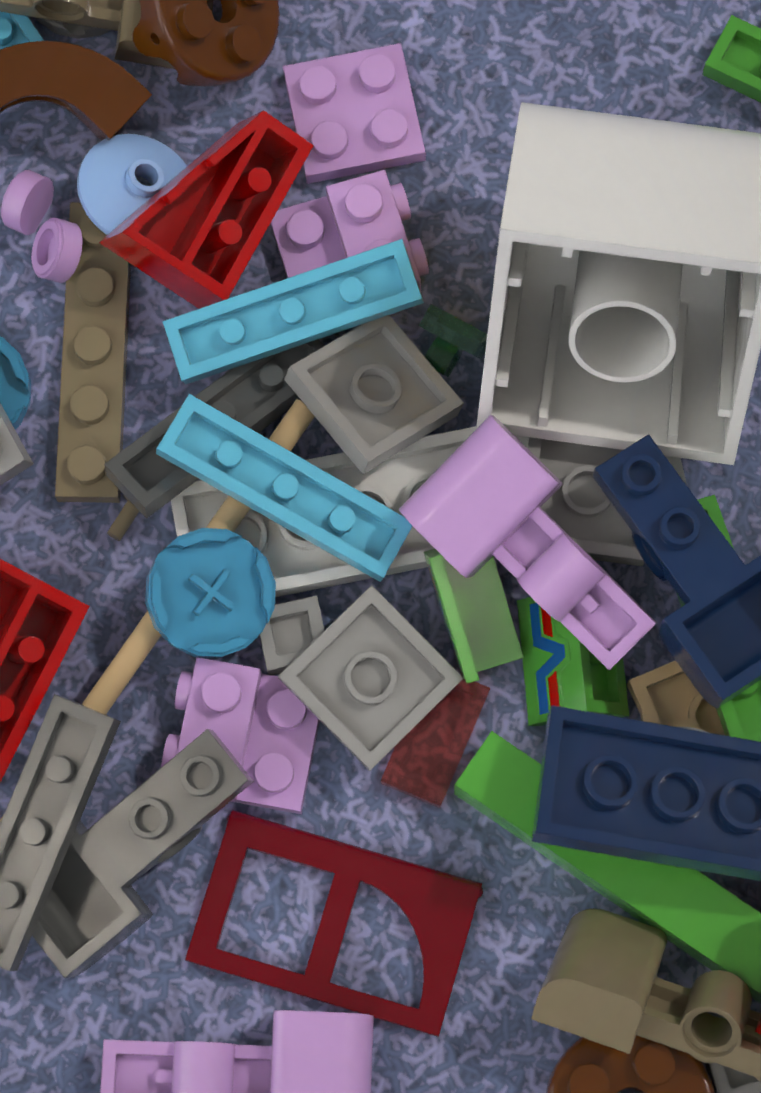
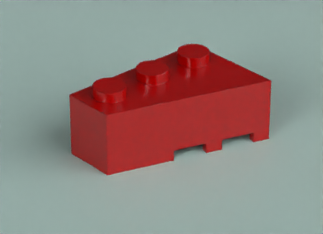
(34, 638)

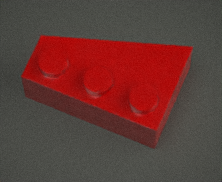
(214, 212)

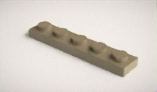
(92, 369)

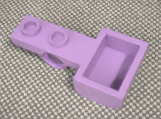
(490, 505)
(306, 1056)

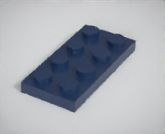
(650, 793)

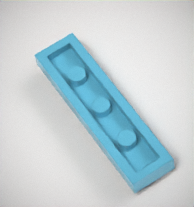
(293, 312)
(284, 487)

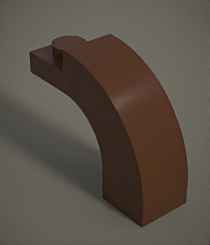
(74, 79)

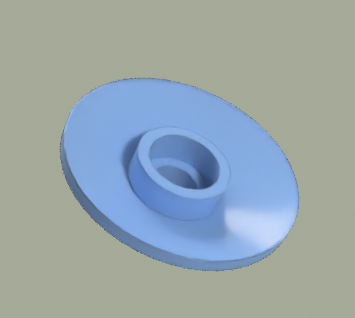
(108, 178)

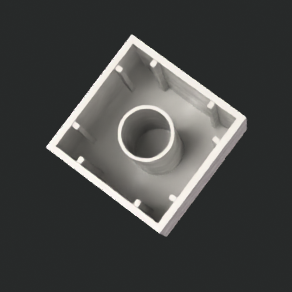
(626, 284)

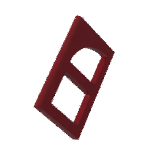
(433, 901)

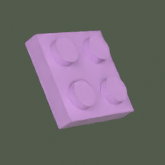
(355, 113)

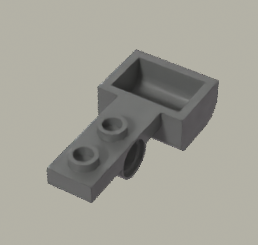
(92, 894)

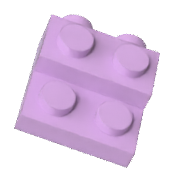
(344, 223)
(258, 724)

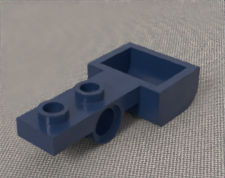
(720, 624)

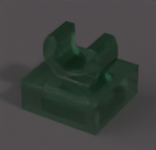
(451, 339)

